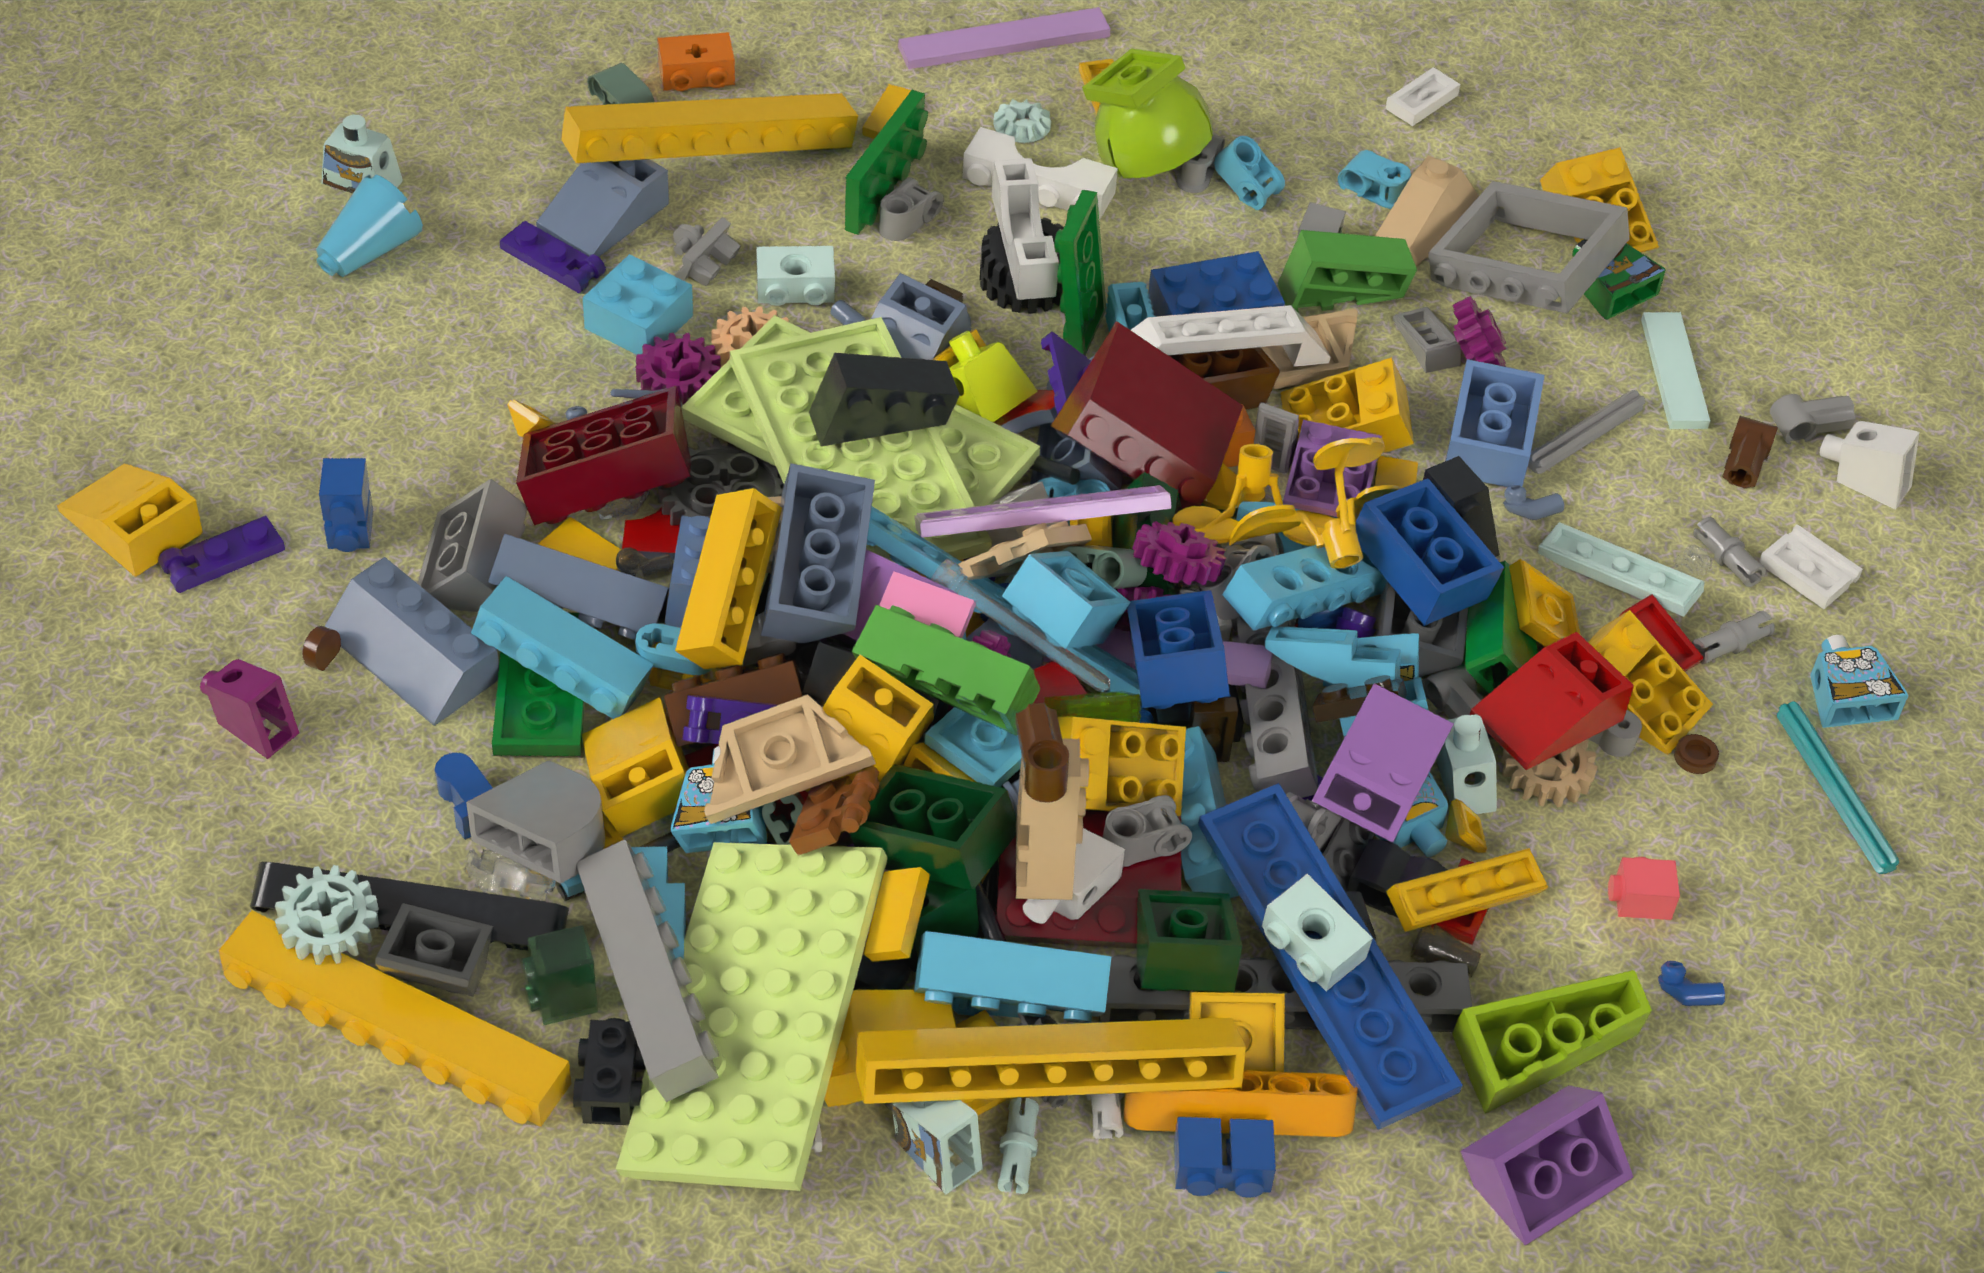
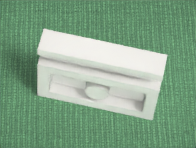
(1810, 566)

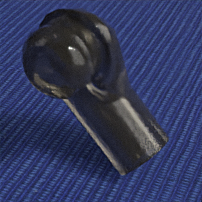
(636, 564)

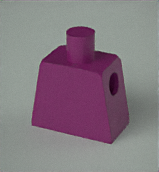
(246, 697)

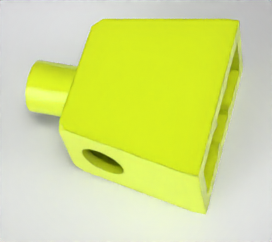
(988, 378)

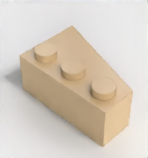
(1050, 834)

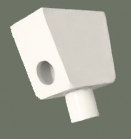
(1875, 460)
(1095, 872)

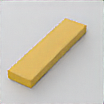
(1466, 889)

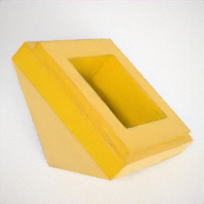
(527, 418)
(1465, 827)

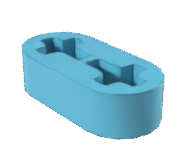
(664, 654)

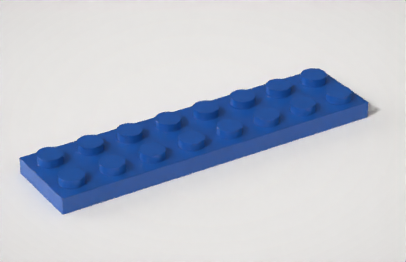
(1367, 1012)

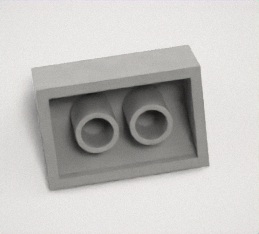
(467, 544)

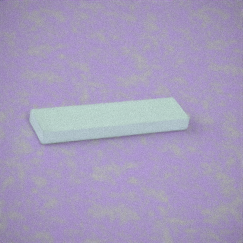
(1675, 370)
(1621, 568)

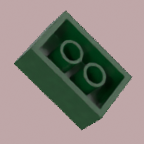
(938, 824)

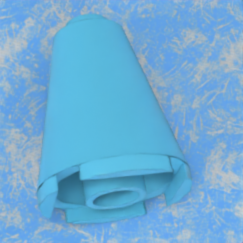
(367, 227)

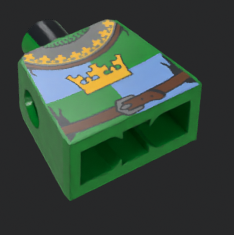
(1624, 282)

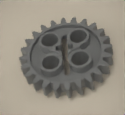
(717, 472)

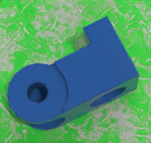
(459, 782)

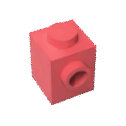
(1645, 888)

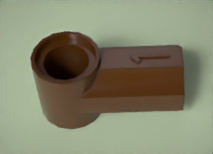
(1749, 449)
(1042, 753)

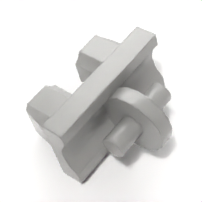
(699, 248)

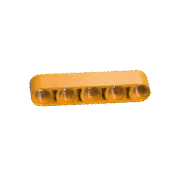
(1294, 1101)

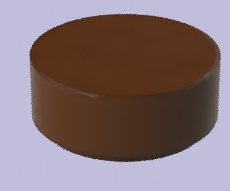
(321, 647)
(1696, 754)

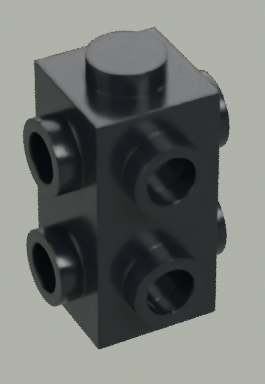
(609, 1078)

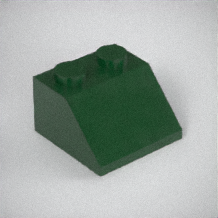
(1187, 941)

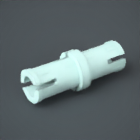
(1018, 1145)

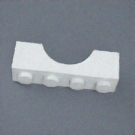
(1056, 185)
(1028, 251)

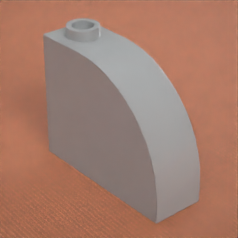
(541, 820)

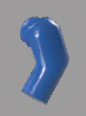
(1685, 991)

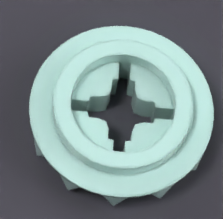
(1023, 130)

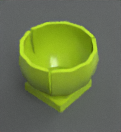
(1147, 114)

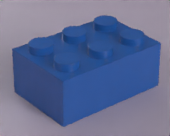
(1213, 286)
(1426, 551)
(1178, 649)

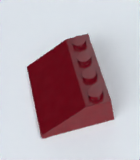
(1150, 416)
(604, 457)
(1107, 922)

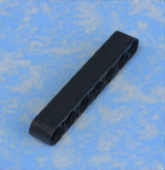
(511, 917)

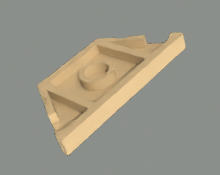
(1337, 335)
(1010, 555)
(780, 756)

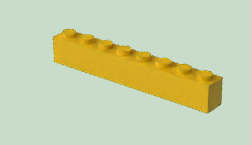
(708, 127)
(400, 1022)
(1049, 1060)

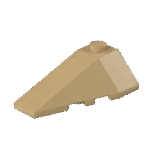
(1428, 206)

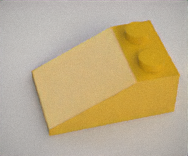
(879, 1012)

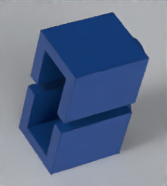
(346, 503)
(1248, 1154)

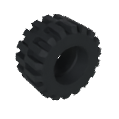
(996, 274)

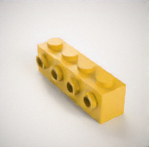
(729, 579)

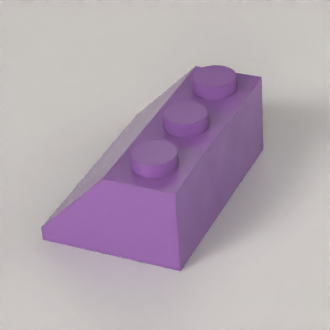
(1549, 1162)

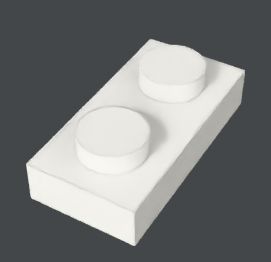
(1422, 96)

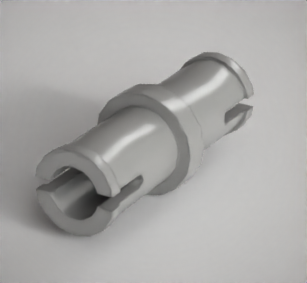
(1729, 552)
(1734, 636)

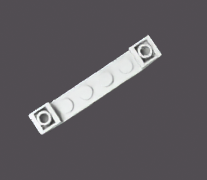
(1236, 331)

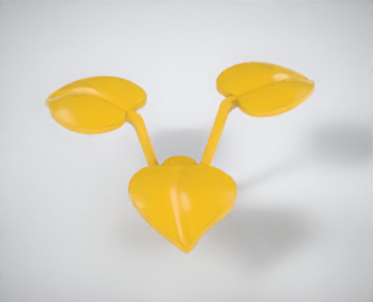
(1247, 486)
(1340, 533)

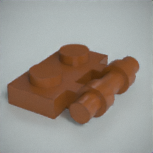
(834, 808)

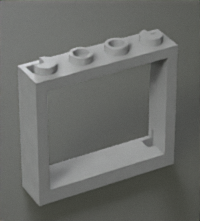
(1599, 223)

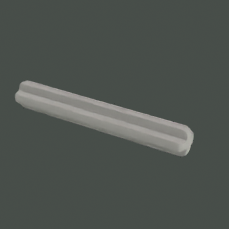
(1586, 431)

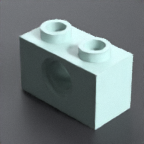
(795, 275)
(1311, 908)

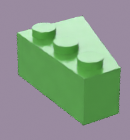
(1345, 268)

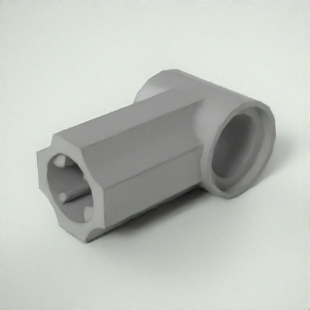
(1805, 419)
(1452, 692)

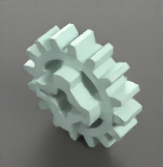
(311, 932)

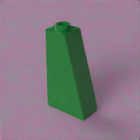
(1494, 638)

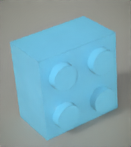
(637, 305)
(1065, 599)

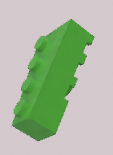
(948, 667)

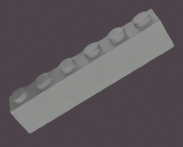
(646, 970)

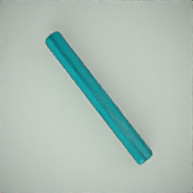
(1838, 788)

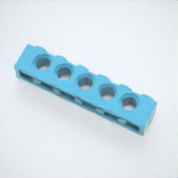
(1298, 586)

